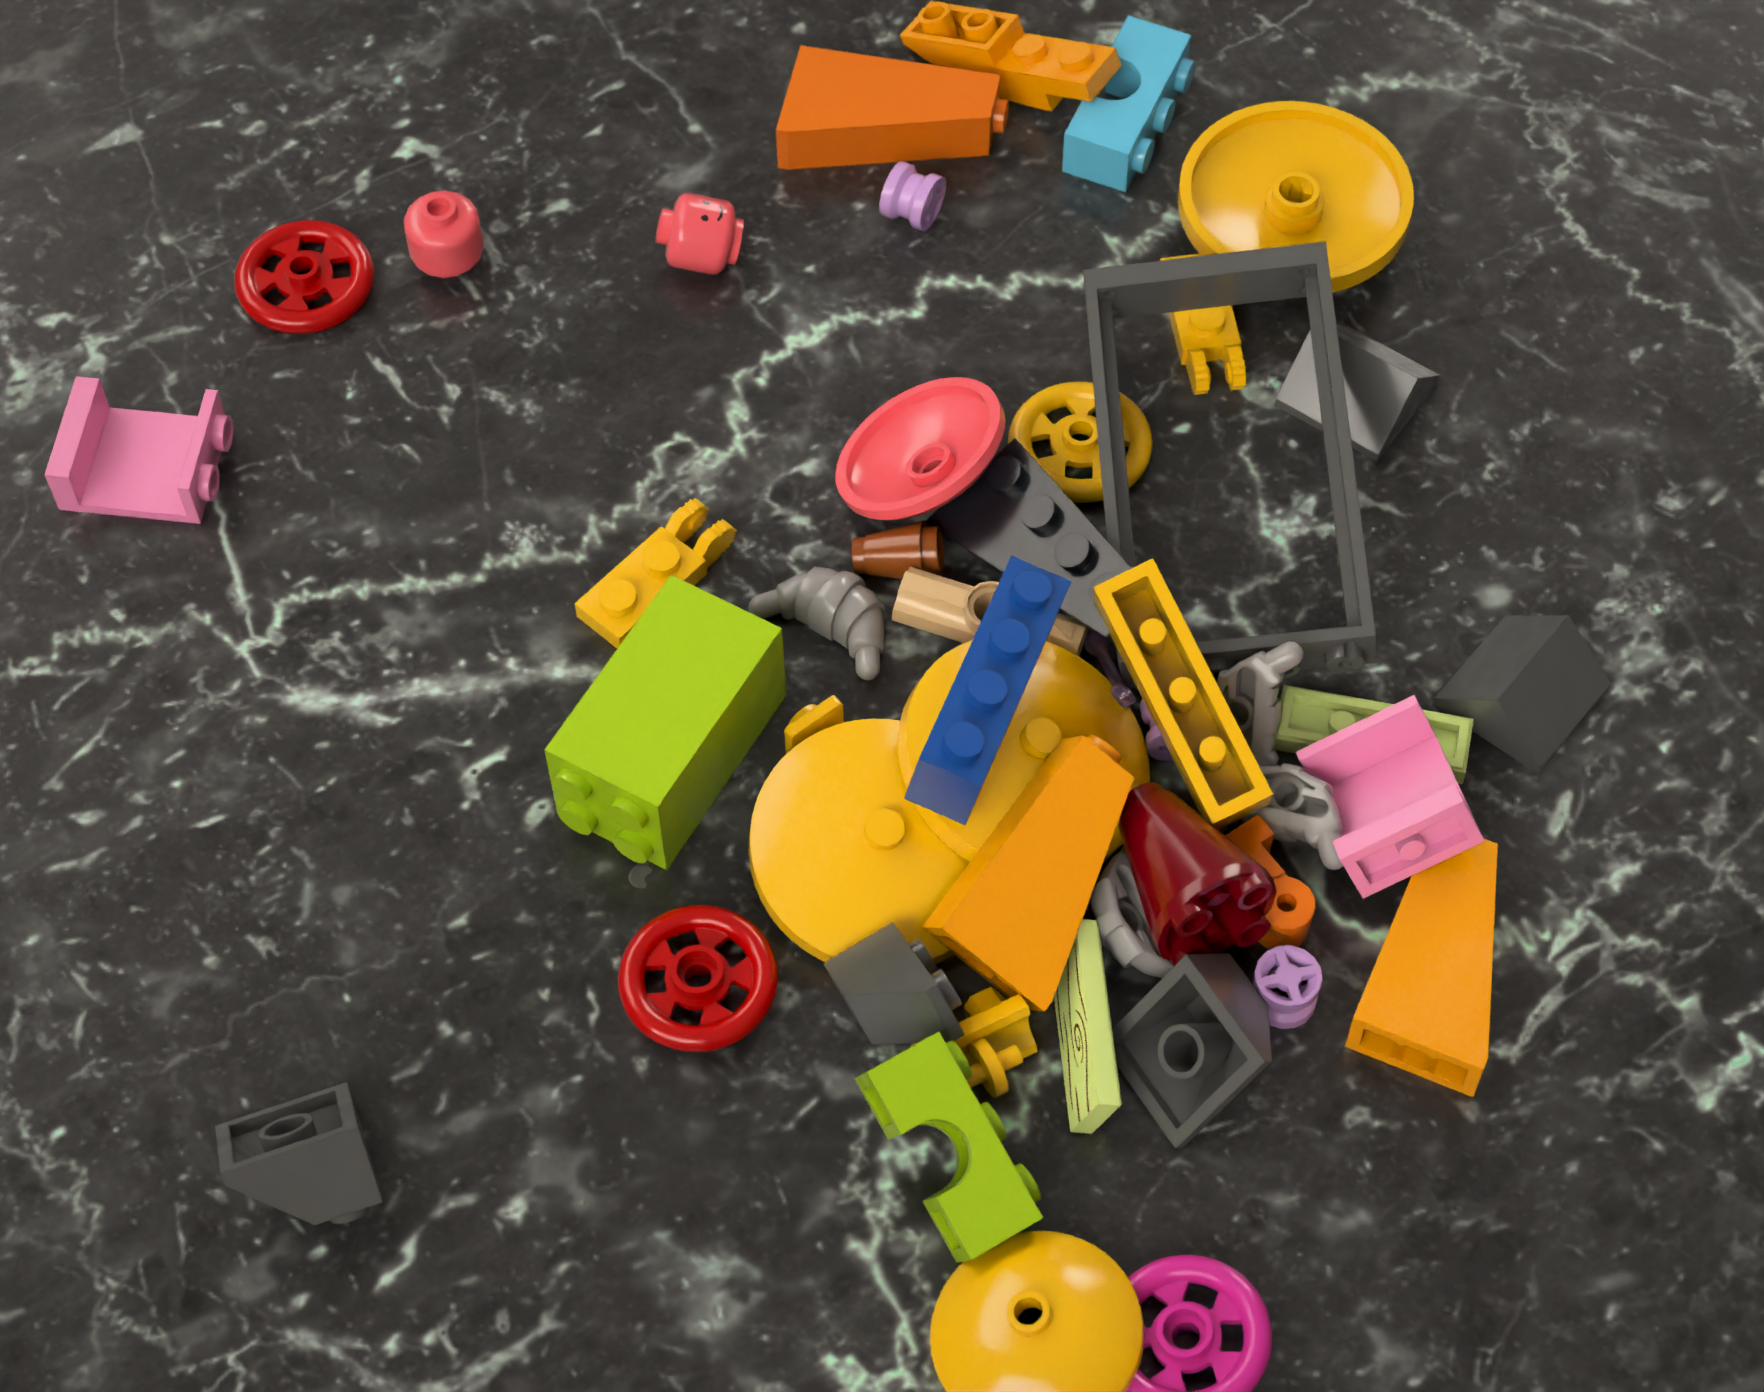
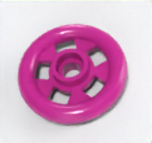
(1235, 1304)

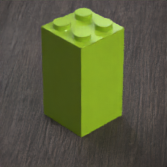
(667, 722)

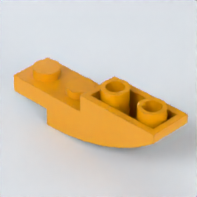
(1031, 66)

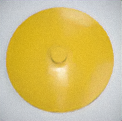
(1295, 179)
(1059, 702)
(843, 847)

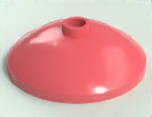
(920, 449)

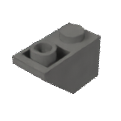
(895, 989)

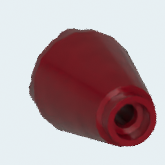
(1191, 877)

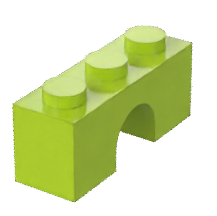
(987, 1194)

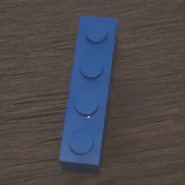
(987, 690)

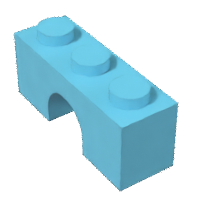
(1116, 137)

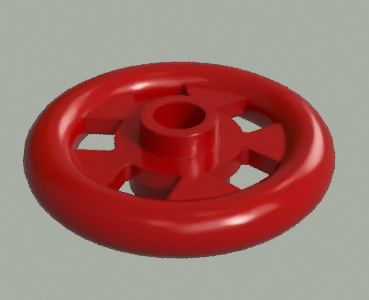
(293, 315)
(718, 1025)

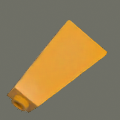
(1035, 873)
(1434, 975)

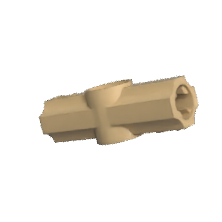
(956, 609)

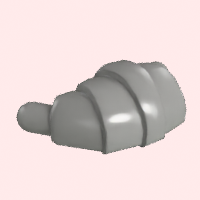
(834, 607)
(1252, 697)
(1300, 811)
(1123, 921)

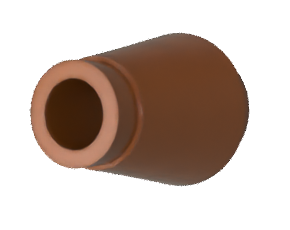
(898, 549)

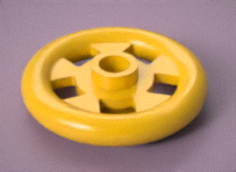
(1033, 425)

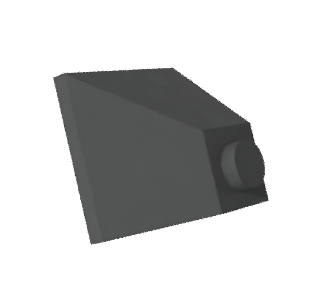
(1194, 1043)
(302, 1158)

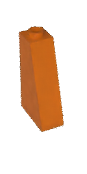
(884, 111)

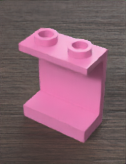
(137, 458)
(1392, 796)

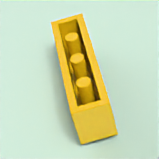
(1182, 695)

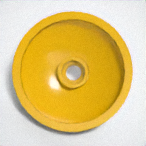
(1081, 1343)

